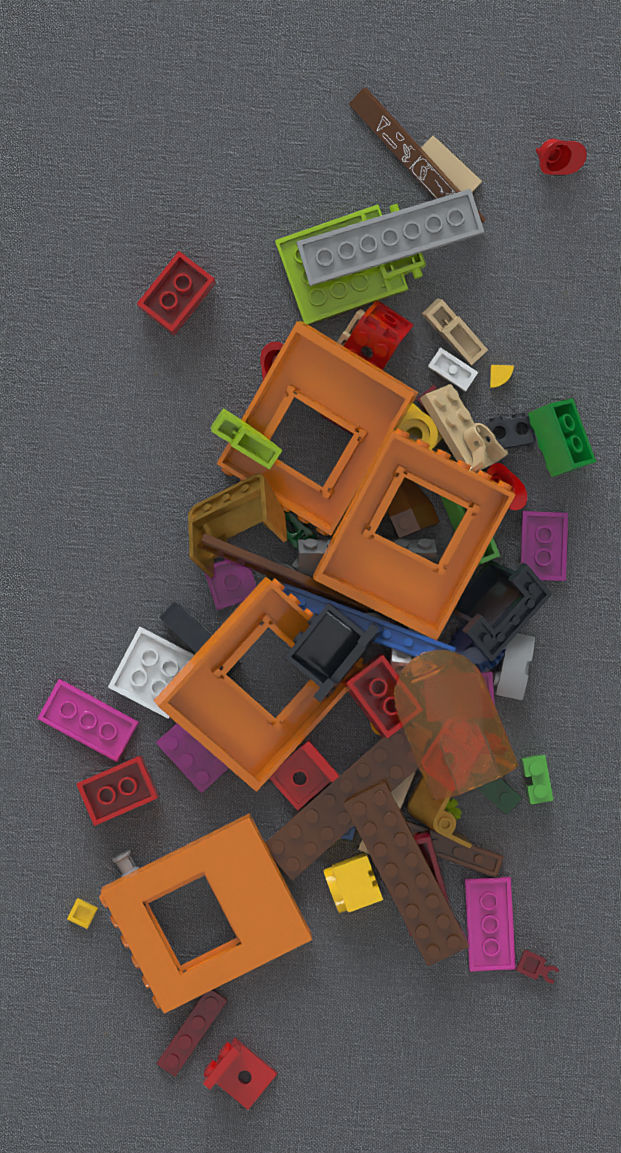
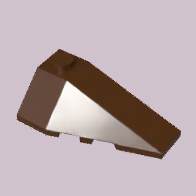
(410, 510)

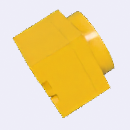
(420, 426)
(353, 883)

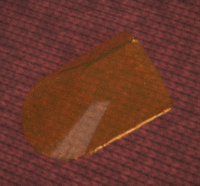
(451, 724)

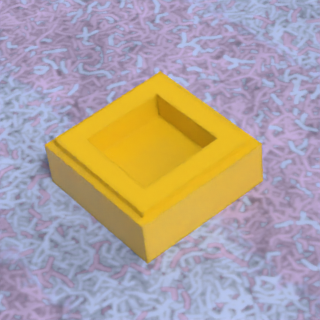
(82, 913)

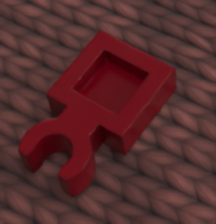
(533, 966)

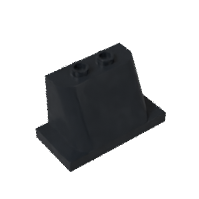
(499, 605)
(330, 648)

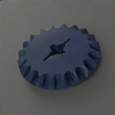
(465, 647)

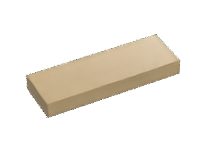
(451, 166)

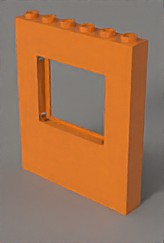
(339, 388)
(393, 577)
(225, 715)
(248, 893)

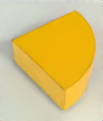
(500, 374)

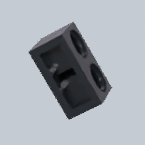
(511, 438)

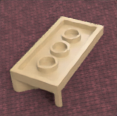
(459, 431)

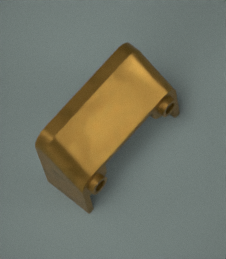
(231, 513)
(433, 814)

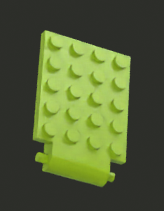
(349, 291)

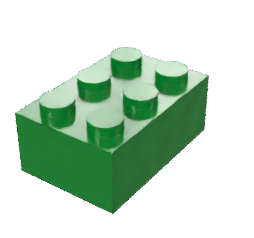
(561, 437)

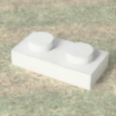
(452, 369)

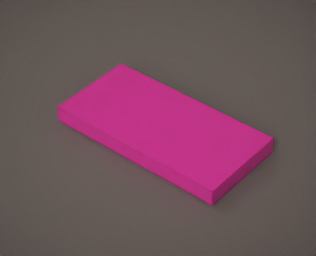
(88, 720)
(490, 924)

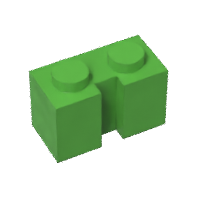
(539, 788)

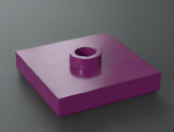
(230, 583)

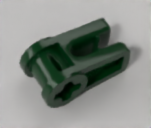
(301, 531)

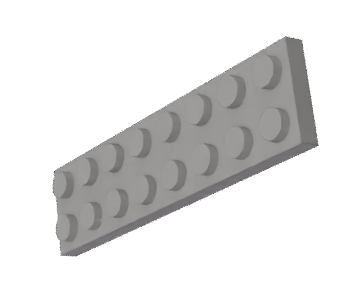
(390, 237)

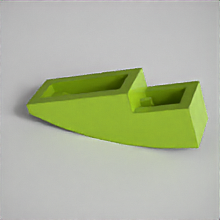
(245, 439)

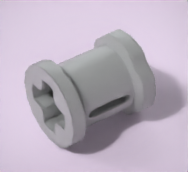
(125, 863)

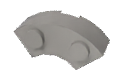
(513, 676)

